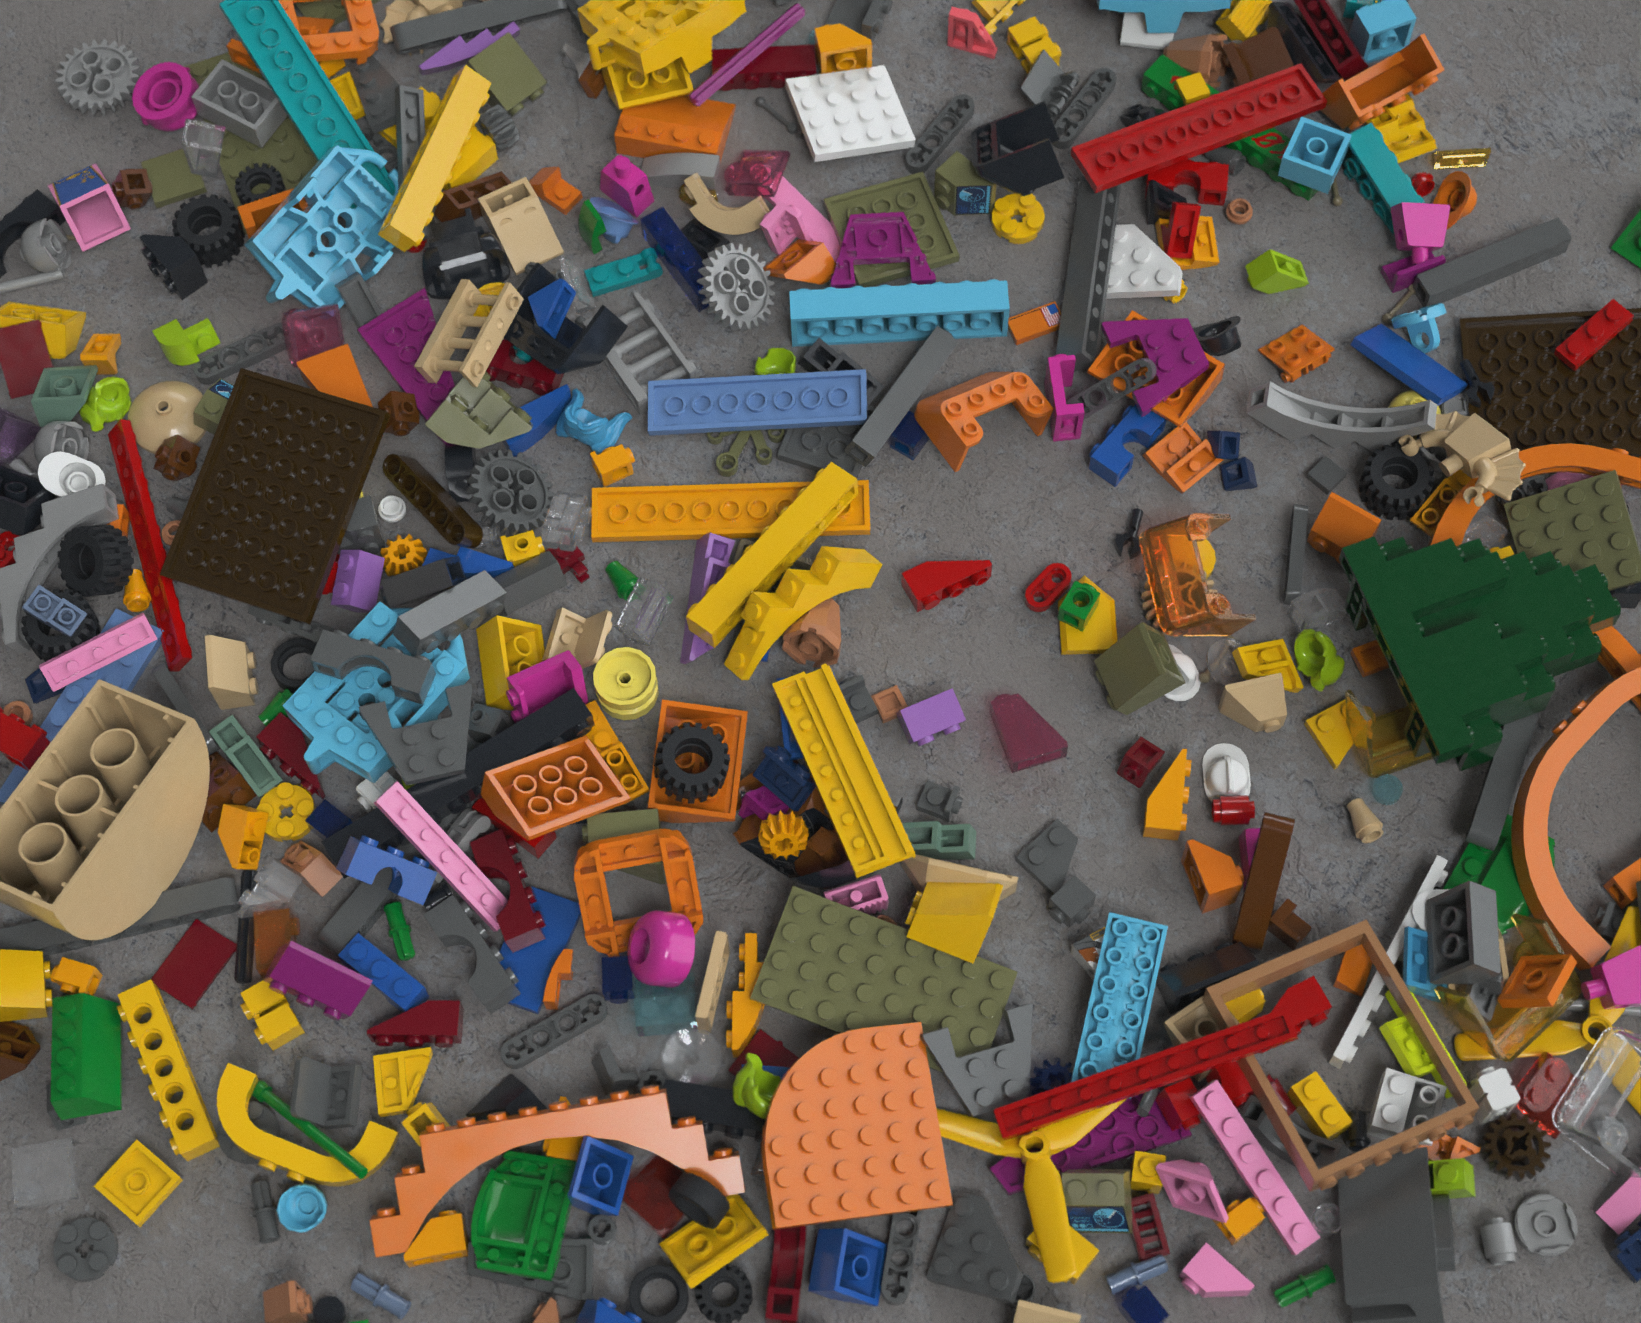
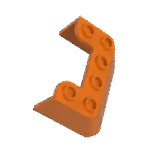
(1383, 84)
(951, 414)

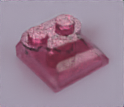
(756, 173)
(311, 331)

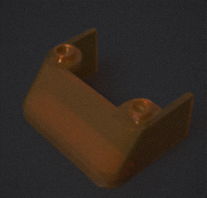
(1179, 579)

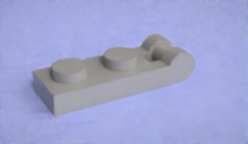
(465, 830)

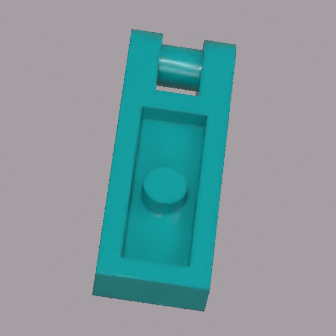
(623, 272)

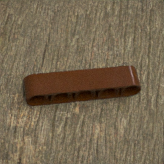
(1263, 880)

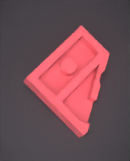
(969, 34)

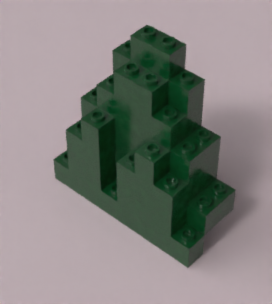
(1474, 635)

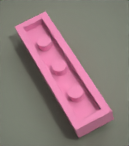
(98, 652)

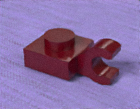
(571, 561)

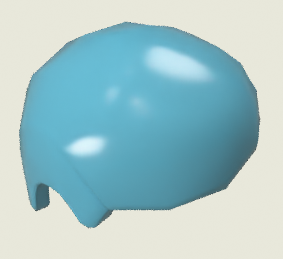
(302, 1207)

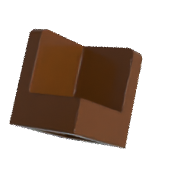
(1288, 926)

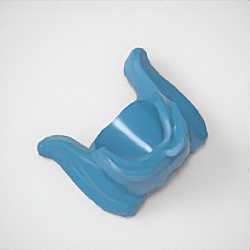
(588, 428)

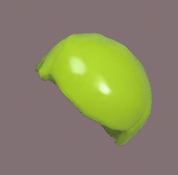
(776, 362)

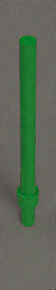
(264, 1093)

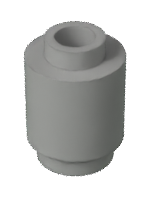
(1498, 1241)

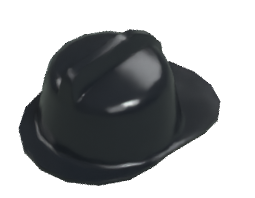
(1219, 337)

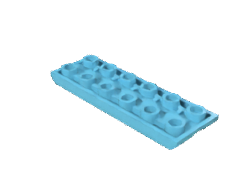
(1120, 995)

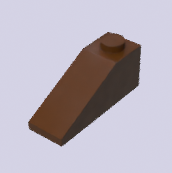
(466, 196)

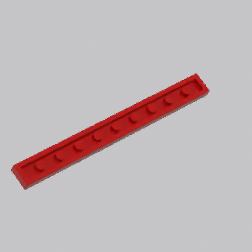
(149, 545)
(1145, 1074)

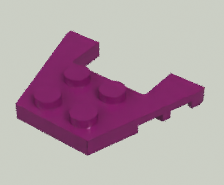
(878, 240)
(1172, 349)

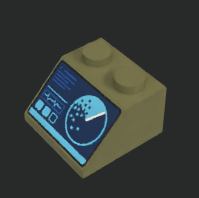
(961, 189)
(212, 405)
(1098, 1200)

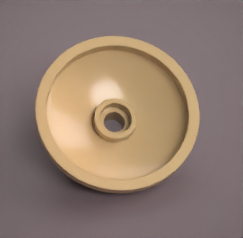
(155, 426)

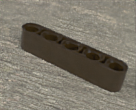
(432, 501)

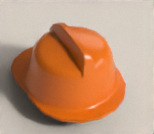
(1459, 194)

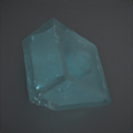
(664, 1008)

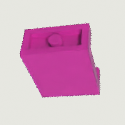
(1065, 419)
(544, 683)

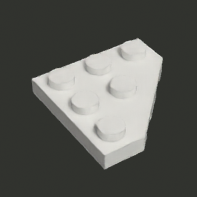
(1141, 267)

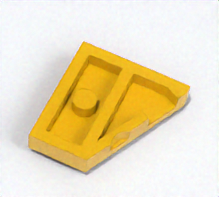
(1268, 659)
(1331, 733)
(399, 1079)

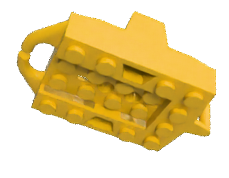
(655, 32)

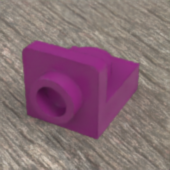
(761, 802)

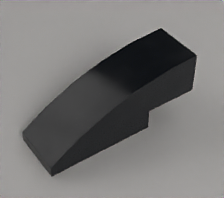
(824, 358)

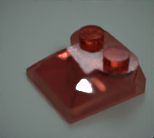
(1543, 1089)
(649, 1196)

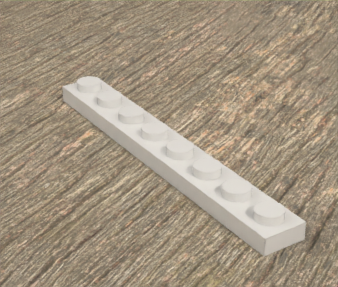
(1372, 999)

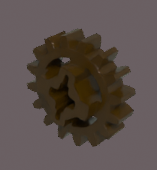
(1526, 1155)

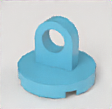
(1421, 322)

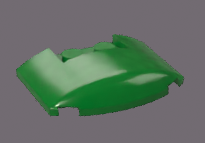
(1496, 872)
(522, 1215)

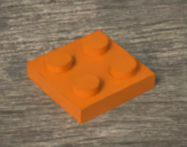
(1537, 981)

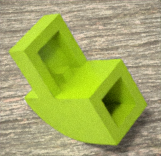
(184, 345)

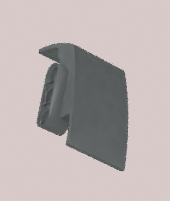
(1395, 1242)

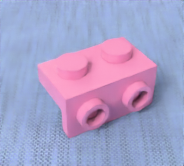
(783, 226)

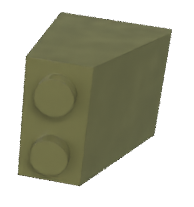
(511, 74)
(1138, 669)
(624, 823)

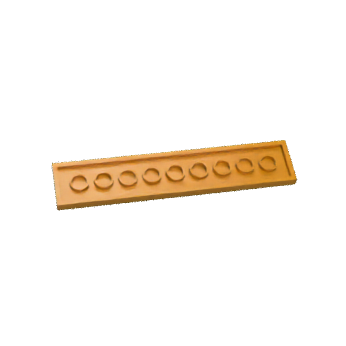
(696, 510)

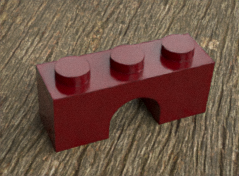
(528, 376)

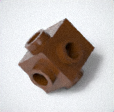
(132, 188)
(402, 412)
(176, 458)

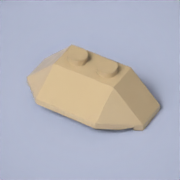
(927, 869)

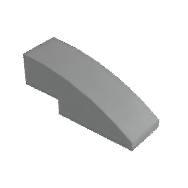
(673, 168)

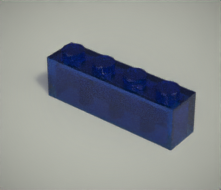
(675, 253)

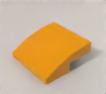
(1205, 247)

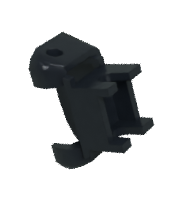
(458, 255)

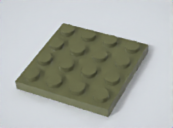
(906, 195)
(1581, 527)

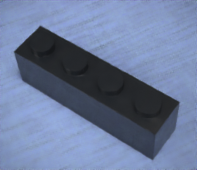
(714, 1107)

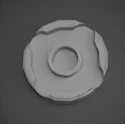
(1545, 1226)

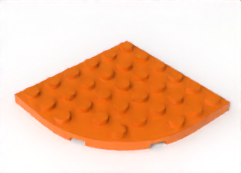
(855, 1131)

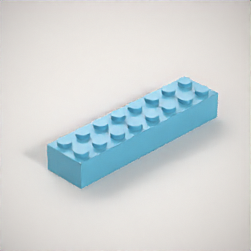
(899, 312)

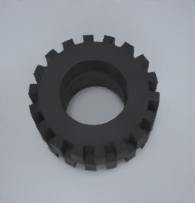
(206, 213)
(1390, 500)
(95, 560)
(47, 646)
(696, 741)

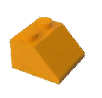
(841, 49)

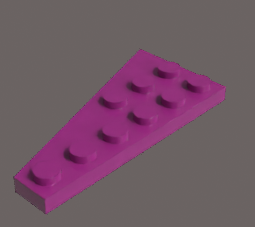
(397, 342)
(1108, 1142)

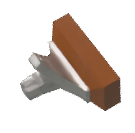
(590, 79)

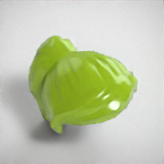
(106, 403)
(1318, 658)
(754, 1086)

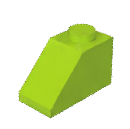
(1275, 273)

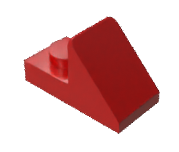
(1181, 231)

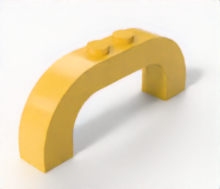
(273, 1152)

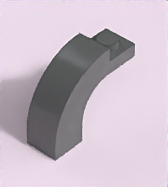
(1321, 1150)

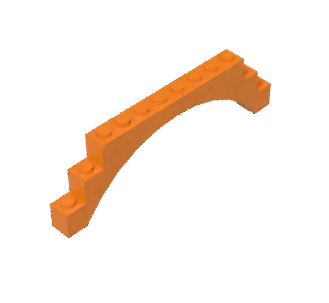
(458, 1149)

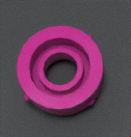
(157, 88)
(661, 948)

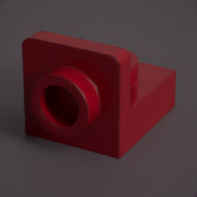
(1140, 762)

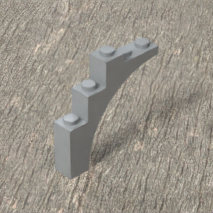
(1336, 424)
(38, 553)

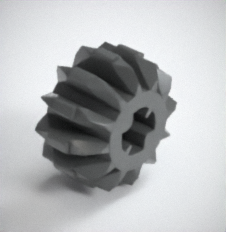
(499, 126)

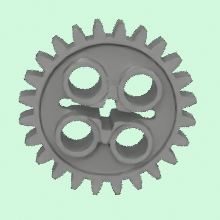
(98, 77)
(736, 287)

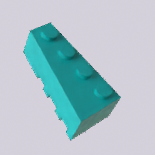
(1378, 173)

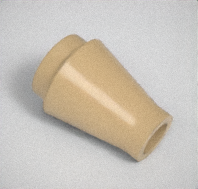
(1365, 823)

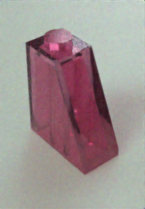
(1024, 733)

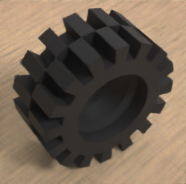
(257, 176)
(737, 1308)

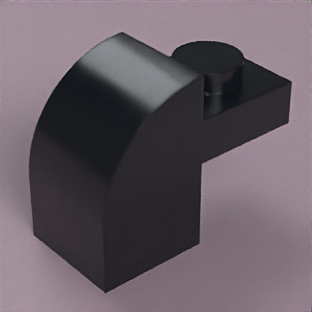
(458, 464)

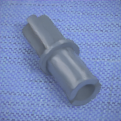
(1136, 1274)
(380, 1295)

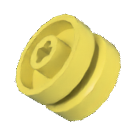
(626, 683)

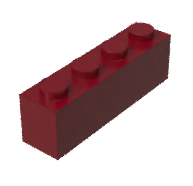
(1333, 37)
(769, 68)

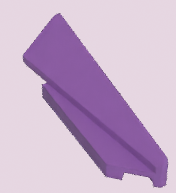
(708, 568)

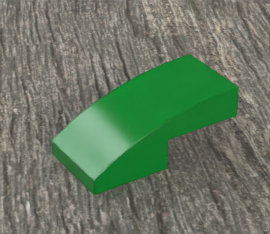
(591, 226)

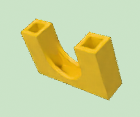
(477, 153)

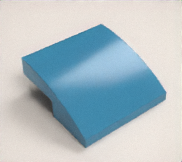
(1416, 964)

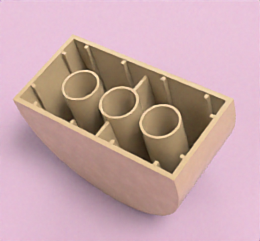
(104, 815)

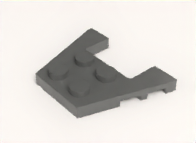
(427, 748)
(990, 1075)

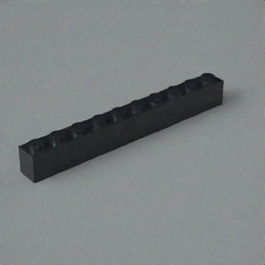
(539, 731)

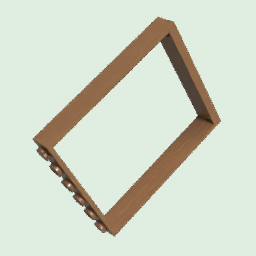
(1381, 1152)

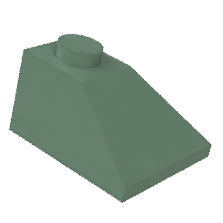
(62, 392)

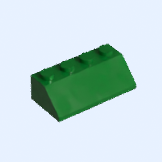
(85, 1056)

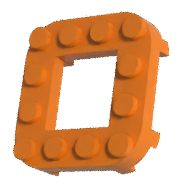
(357, 43)
(628, 851)

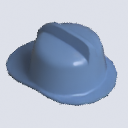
(615, 218)

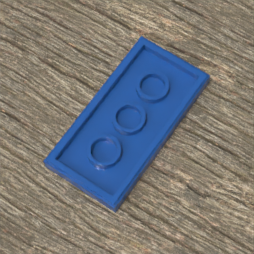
(1409, 364)
(534, 963)

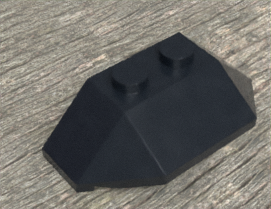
(1302, 43)

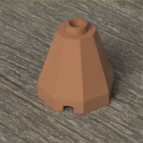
(1200, 55)
(815, 635)

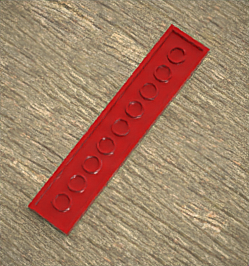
(1198, 128)

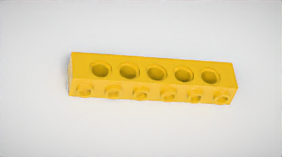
(202, 1135)

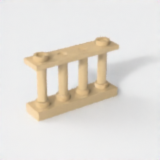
(452, 325)

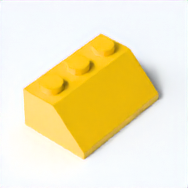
(632, 89)
(60, 326)
(504, 650)

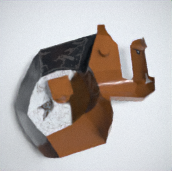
(824, 859)

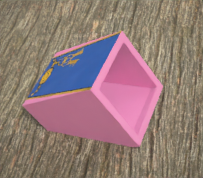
(89, 207)

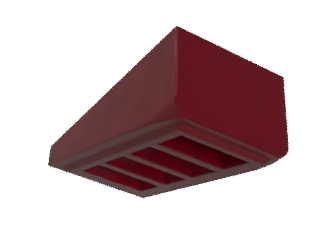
(1152, 1211)

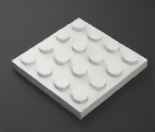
(849, 113)

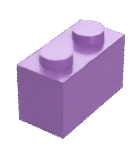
(357, 581)
(930, 717)

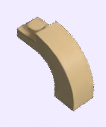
(720, 217)

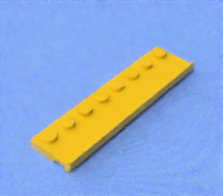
(843, 771)

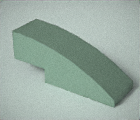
(245, 756)
(942, 841)

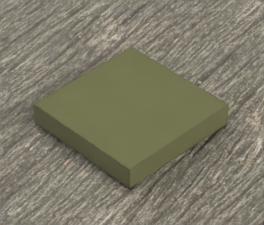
(172, 178)

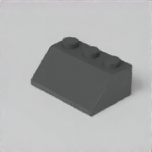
(1463, 935)

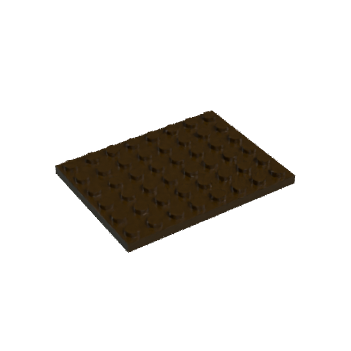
(1540, 396)
(275, 495)

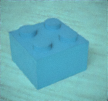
(1382, 28)
(1314, 155)

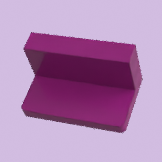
(1402, 273)

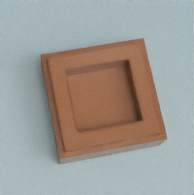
(888, 703)

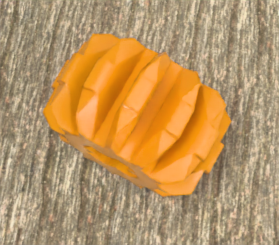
(393, 554)
(783, 835)

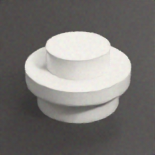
(392, 509)

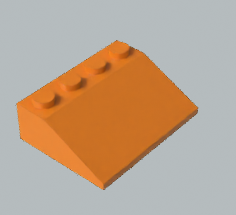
(674, 128)
(1182, 402)
(732, 727)
(552, 788)

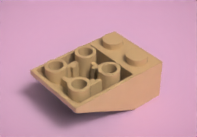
(520, 225)

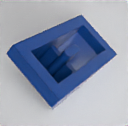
(552, 305)

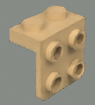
(579, 636)

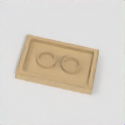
(713, 981)

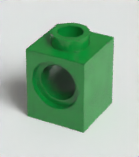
(1079, 616)

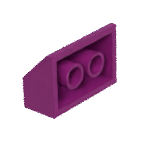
(316, 981)

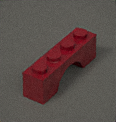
(518, 920)
(786, 1275)

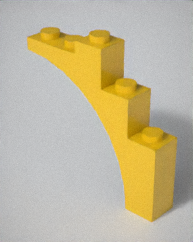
(799, 591)

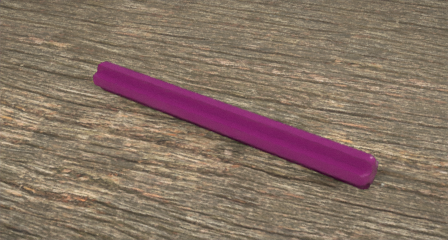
(747, 54)

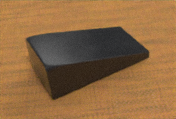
(703, 238)

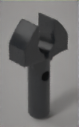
(1475, 385)
(1130, 535)

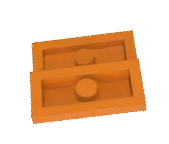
(1182, 458)

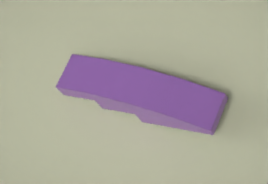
(459, 52)

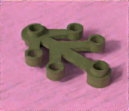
(742, 438)

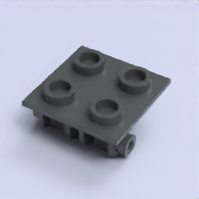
(1049, 84)

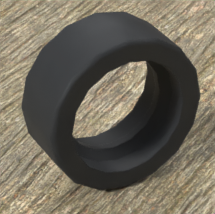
(282, 654)
(699, 1200)
(656, 1272)

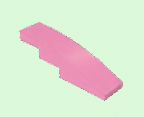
(1622, 1206)

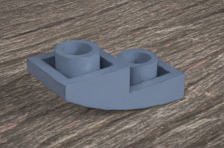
(54, 611)

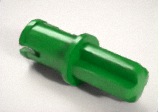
(399, 931)
(1304, 1286)

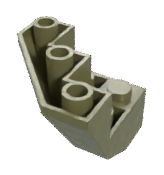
(478, 415)

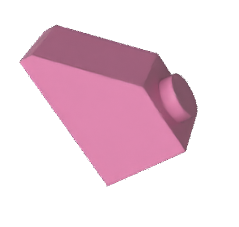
(1213, 1276)

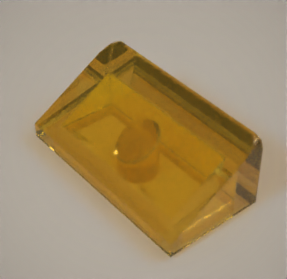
(1460, 158)

